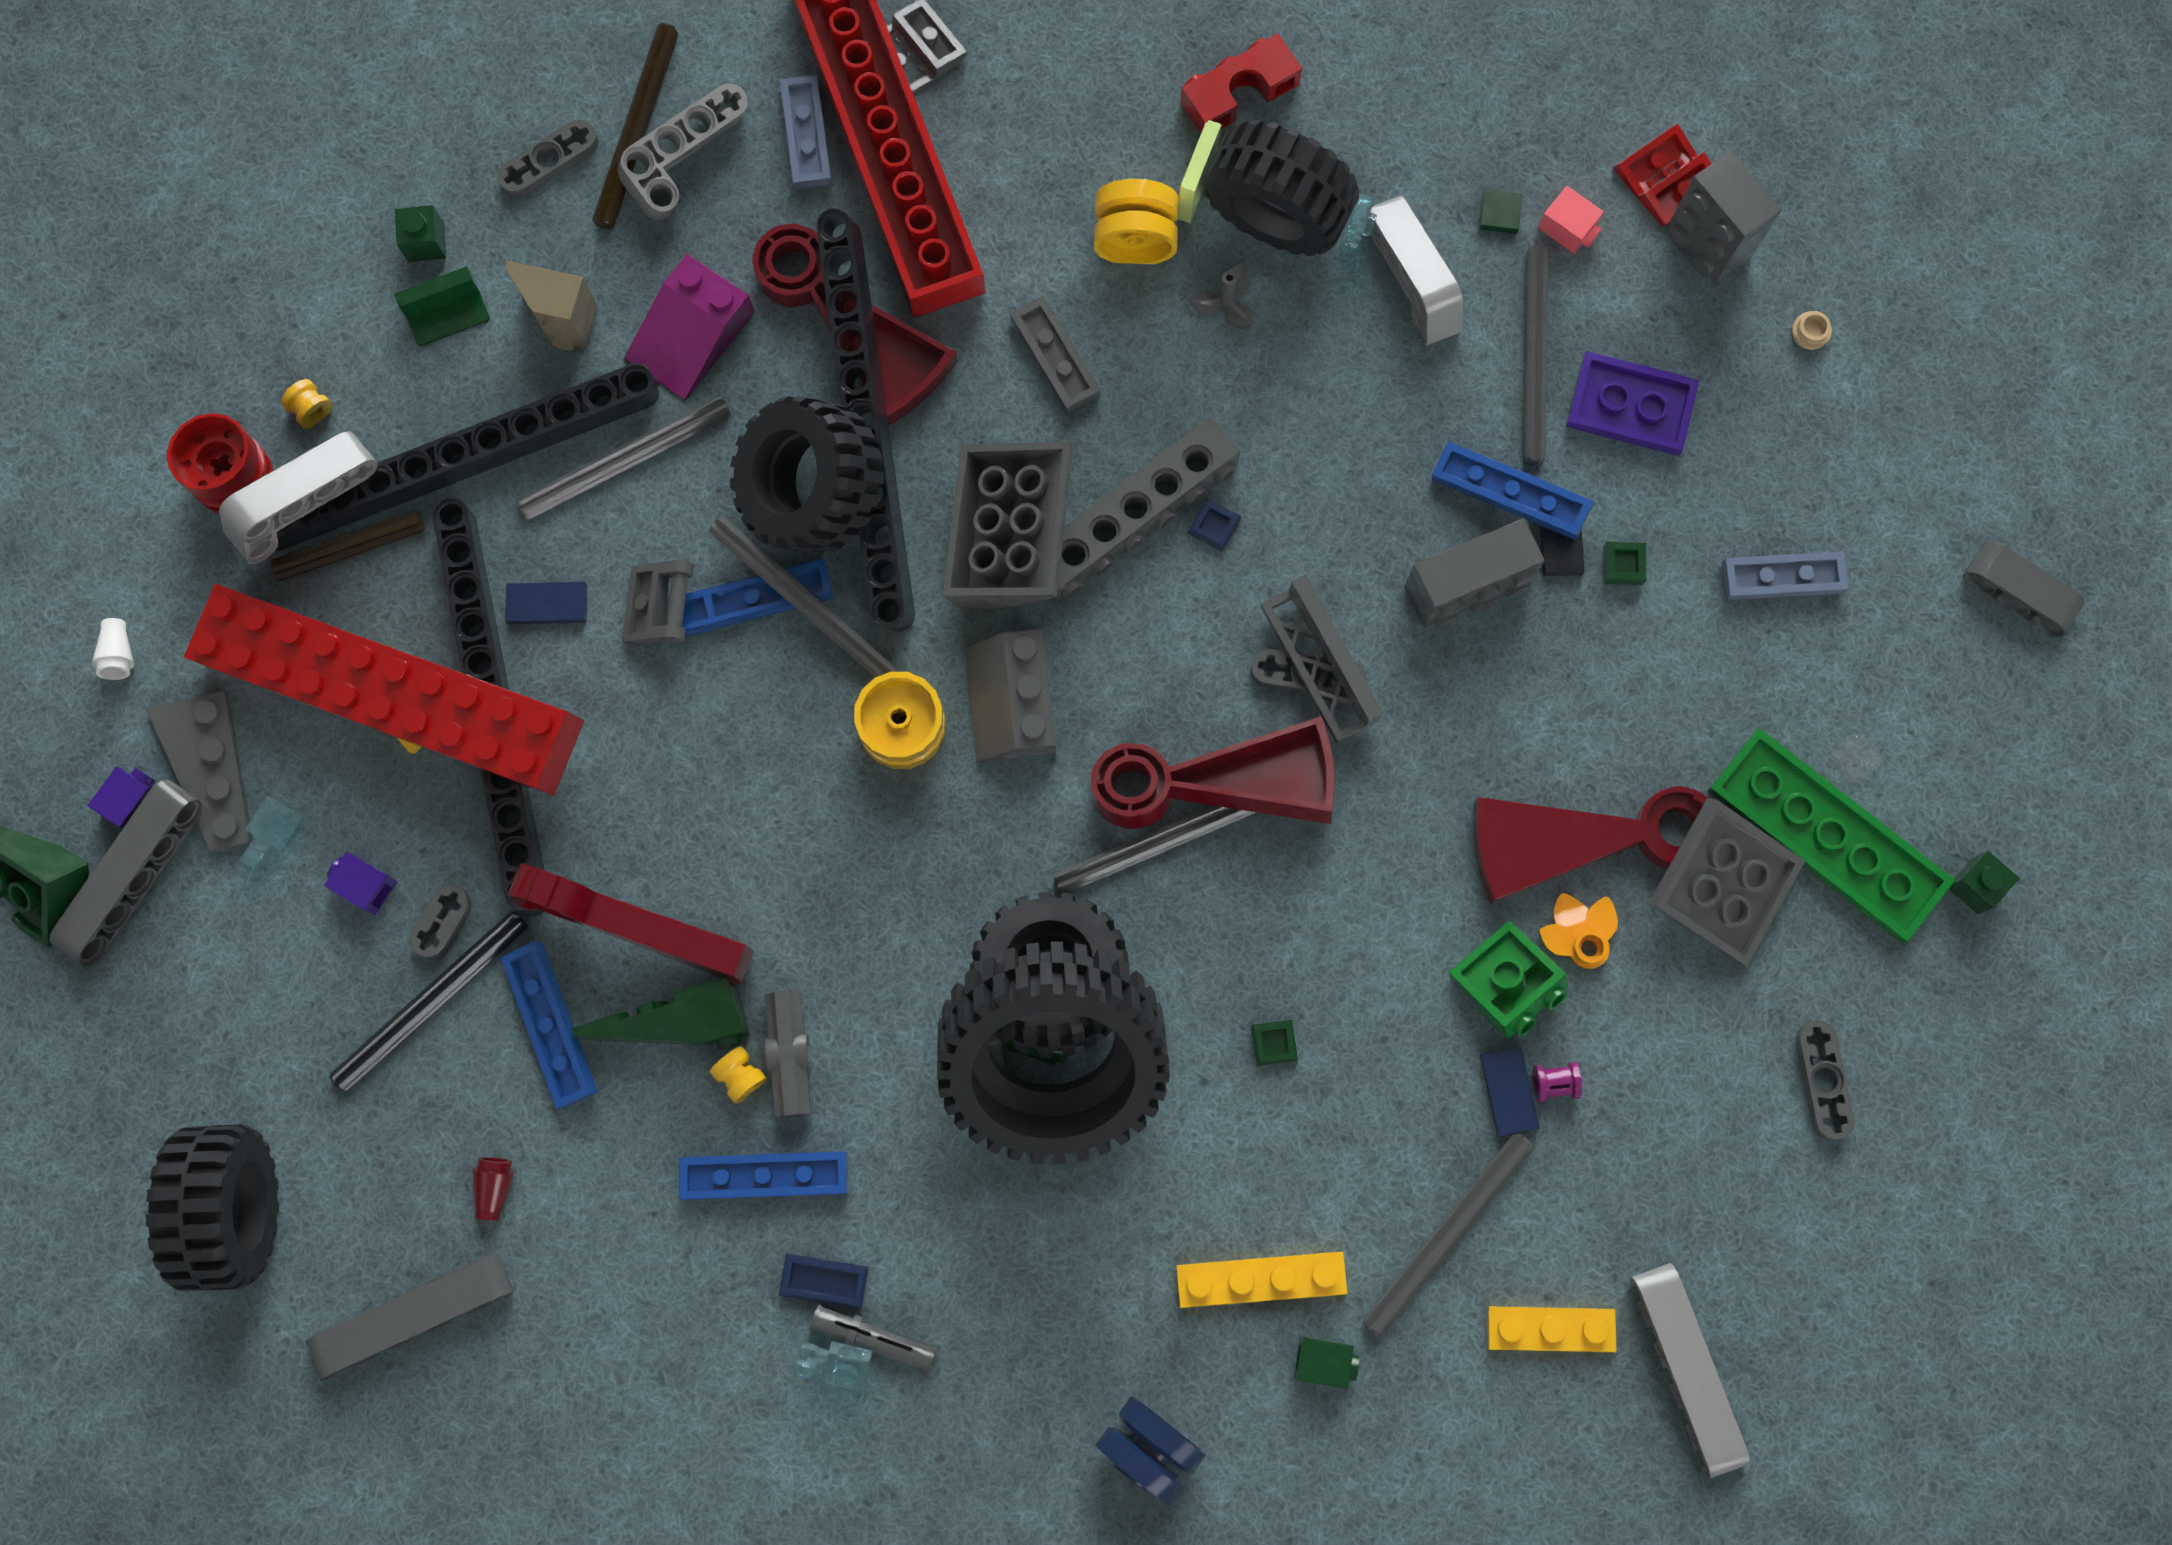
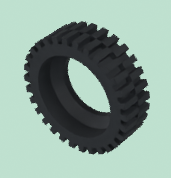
(1052, 1116)

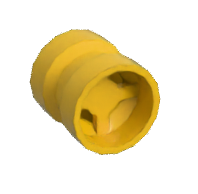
(738, 1075)

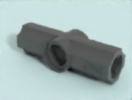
(788, 1054)

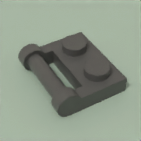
(648, 602)

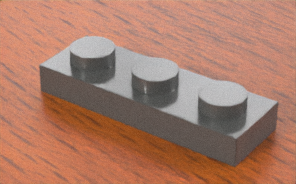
(1055, 354)

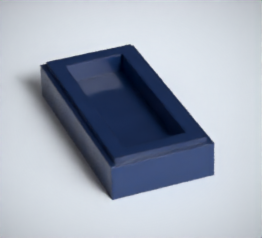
(546, 603)
(1509, 1091)
(823, 1281)

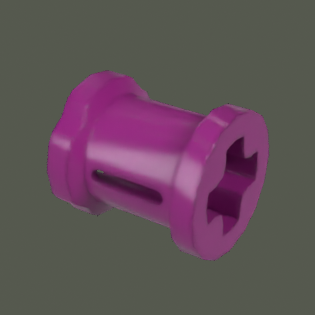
(1557, 1081)

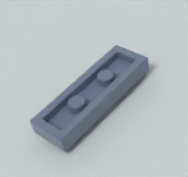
(805, 132)
(1785, 575)

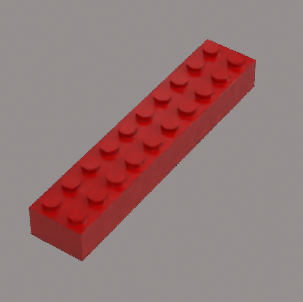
(892, 153)
(385, 689)

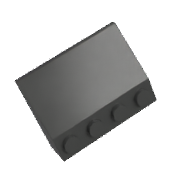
(1007, 524)

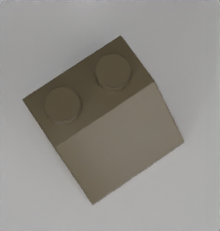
(557, 302)

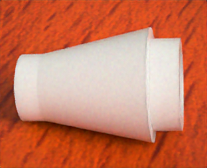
(113, 652)

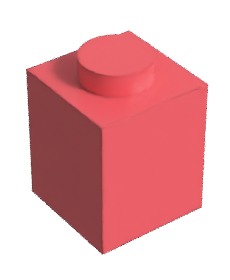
(1572, 220)

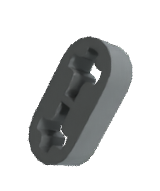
(432, 916)

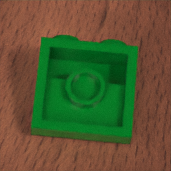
(1510, 980)

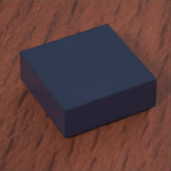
(1214, 524)

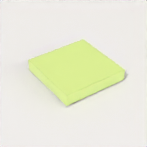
(1192, 183)

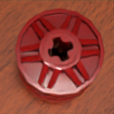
(215, 458)

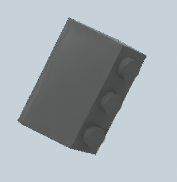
(1010, 696)

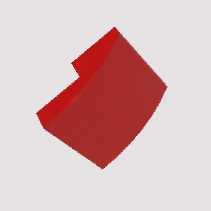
(1666, 195)

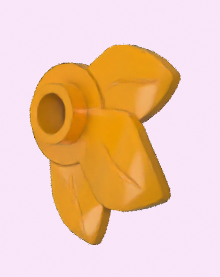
(1578, 925)

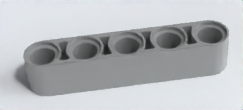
(1692, 1370)

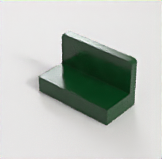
(443, 306)

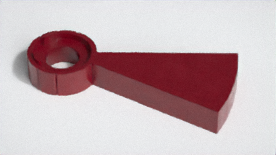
(908, 359)
(1272, 774)
(1535, 843)
(630, 923)

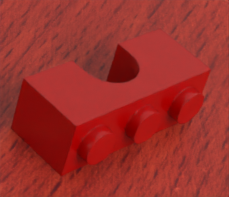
(1264, 66)

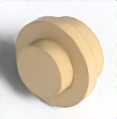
(1811, 330)

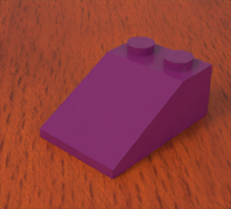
(689, 326)

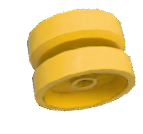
(1136, 222)
(905, 743)

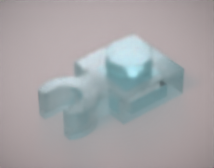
(1360, 223)

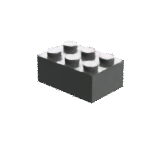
(1722, 217)
(1474, 574)

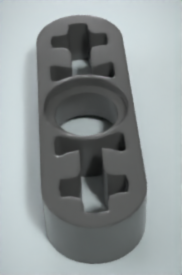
(548, 144)
(1277, 681)
(1840, 1087)

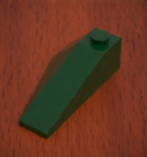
(38, 881)
(697, 1017)

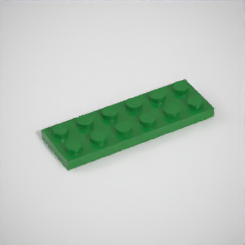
(1832, 835)

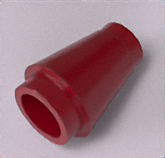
(491, 1186)

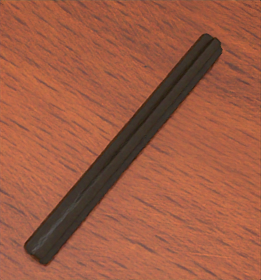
(636, 122)

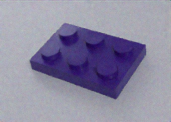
(1632, 403)

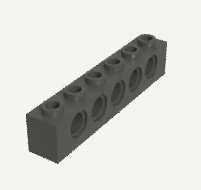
(1204, 444)

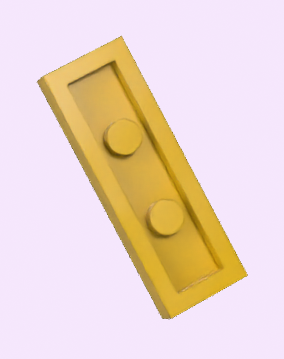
(1551, 1329)

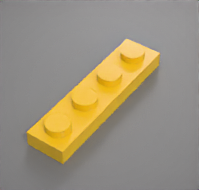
(1261, 1279)

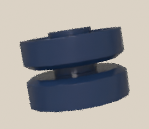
(1148, 1452)

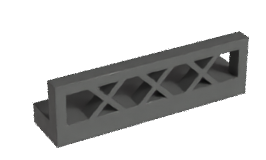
(1335, 653)

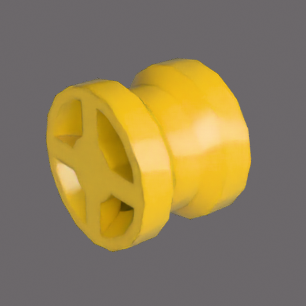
(306, 403)

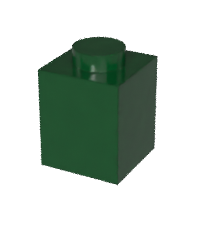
(420, 233)
(1983, 882)
(1326, 1362)

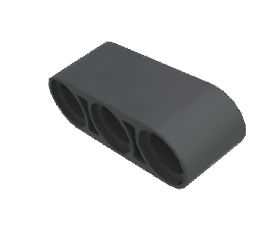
(2025, 587)

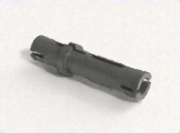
(867, 1336)

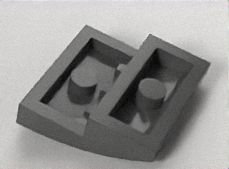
(928, 40)

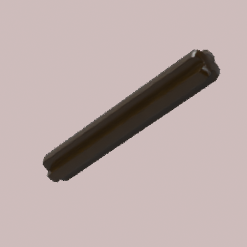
(347, 545)

